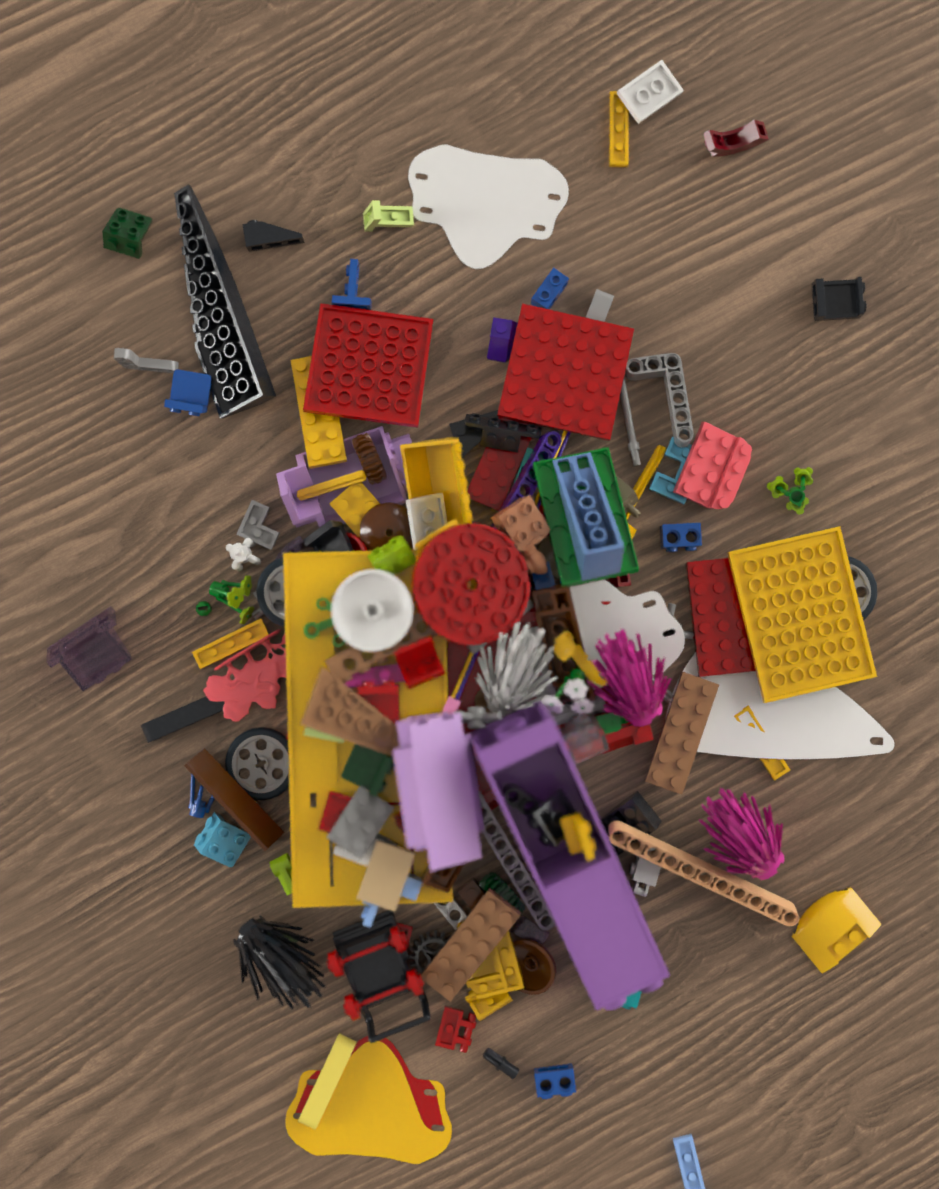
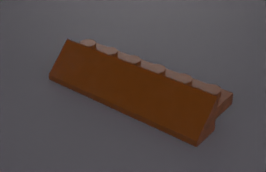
(556, 615)
(234, 799)

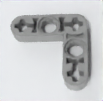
(130, 360)

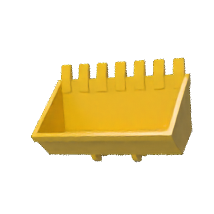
(438, 468)

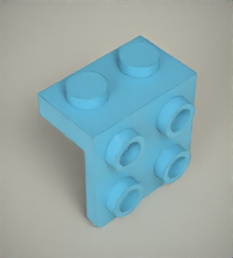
(221, 840)

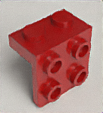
(419, 662)
(382, 697)

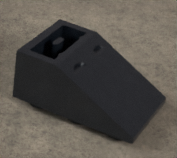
(633, 812)

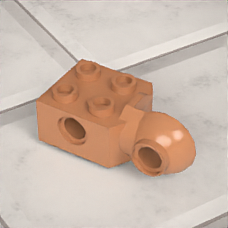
(526, 528)

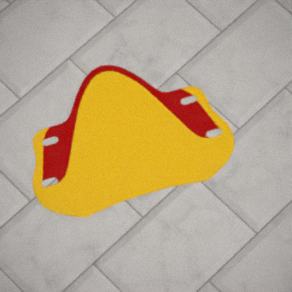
(374, 1110)

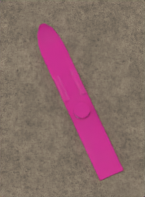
(376, 674)

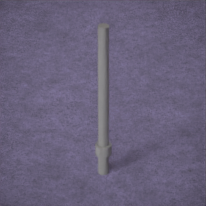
(633, 445)

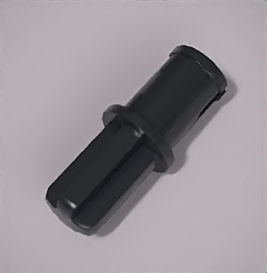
(500, 1063)

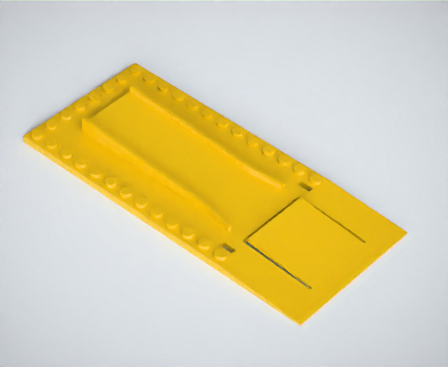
(318, 762)

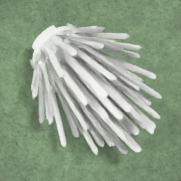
(510, 684)

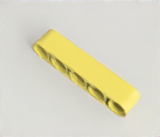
(327, 1081)

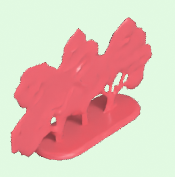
(251, 684)

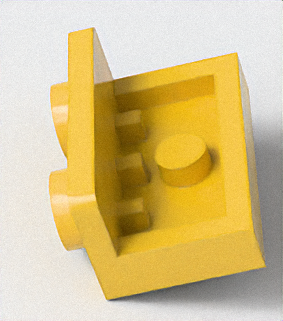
(577, 836)
(488, 1005)

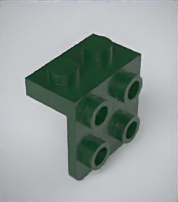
(125, 232)
(368, 769)

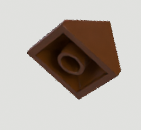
(441, 878)

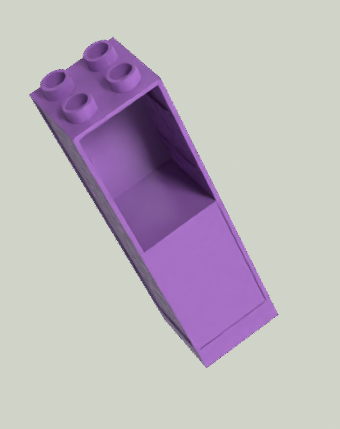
(585, 897)

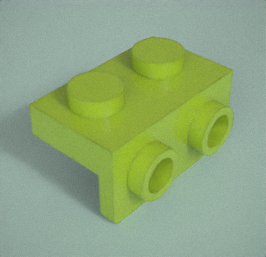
(393, 556)

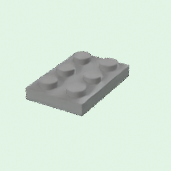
(360, 823)

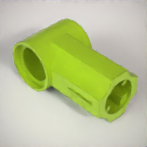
(282, 869)

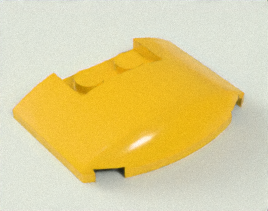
(834, 928)
(498, 972)

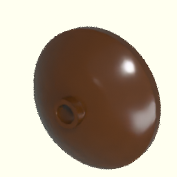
(381, 518)
(536, 975)

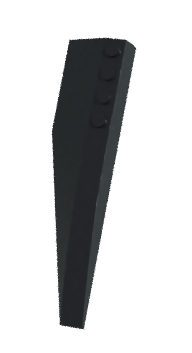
(220, 319)

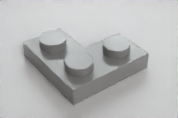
(253, 527)

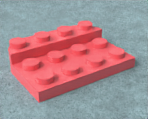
(713, 468)

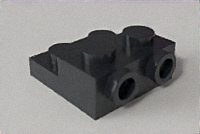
(546, 818)

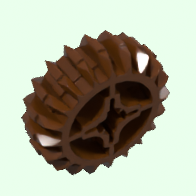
(369, 458)

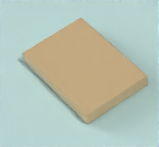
(385, 875)

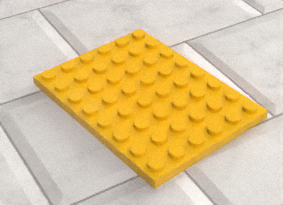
(801, 614)

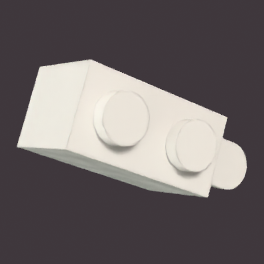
(644, 872)

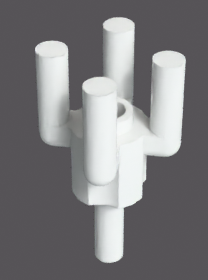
(242, 553)

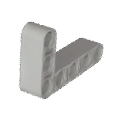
(672, 391)

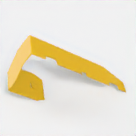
(565, 641)

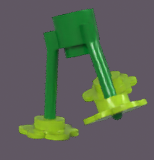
(221, 591)

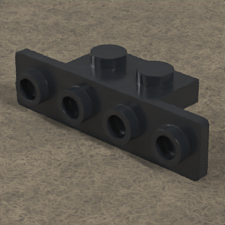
(501, 433)

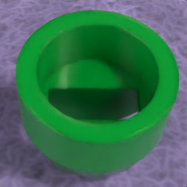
(203, 612)

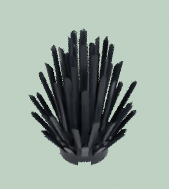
(278, 960)

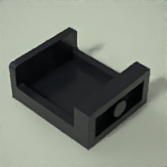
(838, 299)
(329, 538)

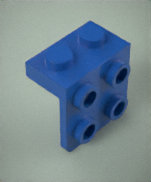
(189, 392)

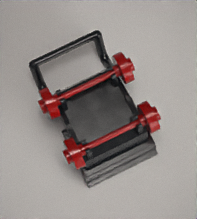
(376, 970)

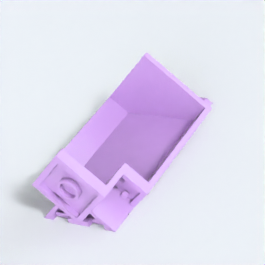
(318, 508)
(438, 788)

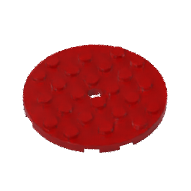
(442, 587)

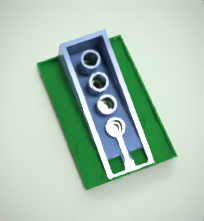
(585, 517)

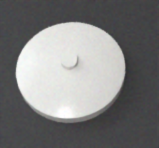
(372, 610)

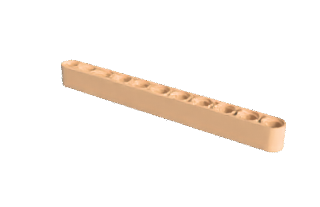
(698, 866)

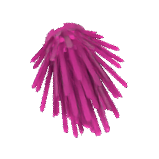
(630, 679)
(747, 838)

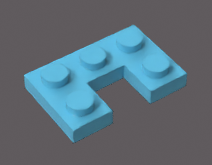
(664, 484)

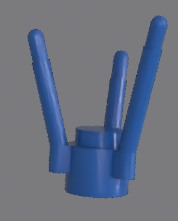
(198, 806)

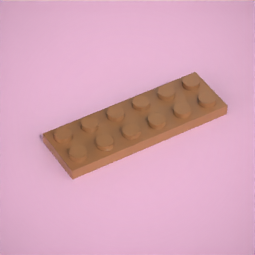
(681, 733)
(470, 944)

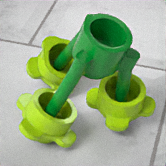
(795, 494)

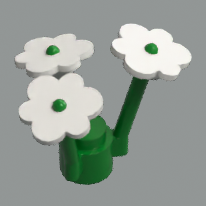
(576, 688)

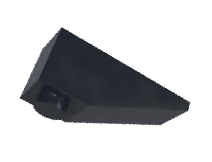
(267, 236)

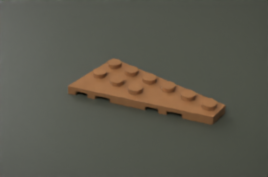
(346, 715)

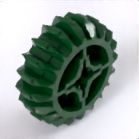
(496, 884)

